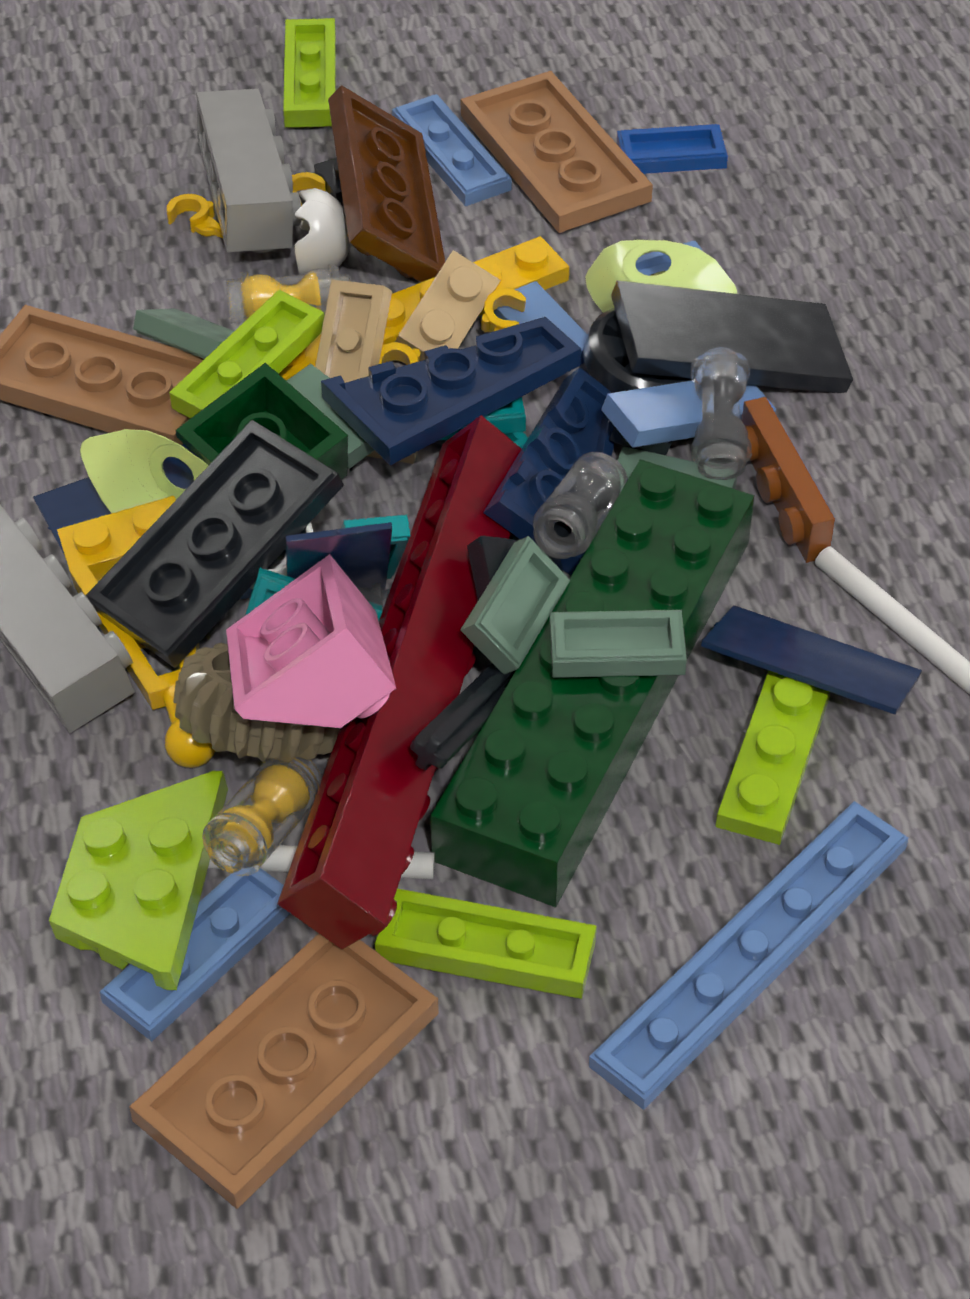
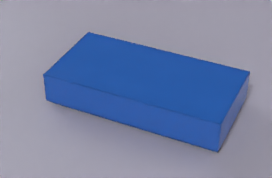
(674, 148)

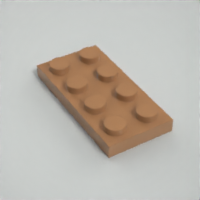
(556, 151)
(91, 373)
(283, 1064)

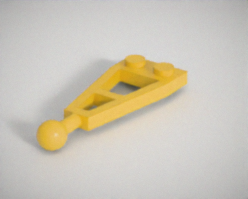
(90, 553)

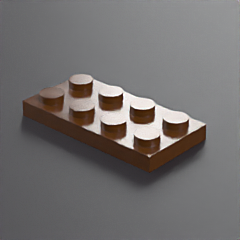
(385, 187)

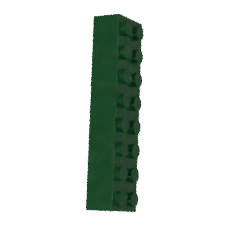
(564, 744)

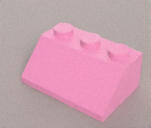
(310, 653)

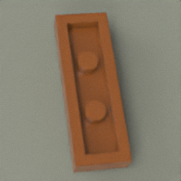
(786, 481)

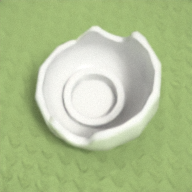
(327, 229)

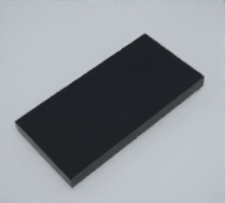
(782, 339)
(213, 542)

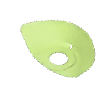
(688, 269)
(129, 467)

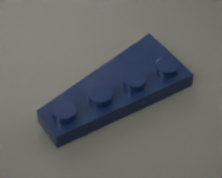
(429, 399)
(565, 432)

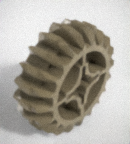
(208, 713)

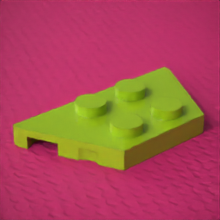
(140, 878)

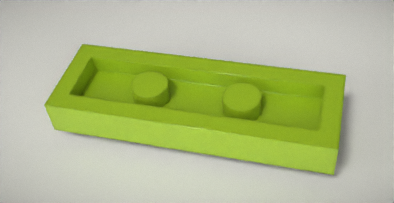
(309, 71)
(269, 336)
(772, 759)
(489, 943)

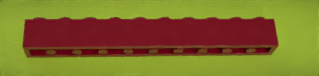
(371, 787)

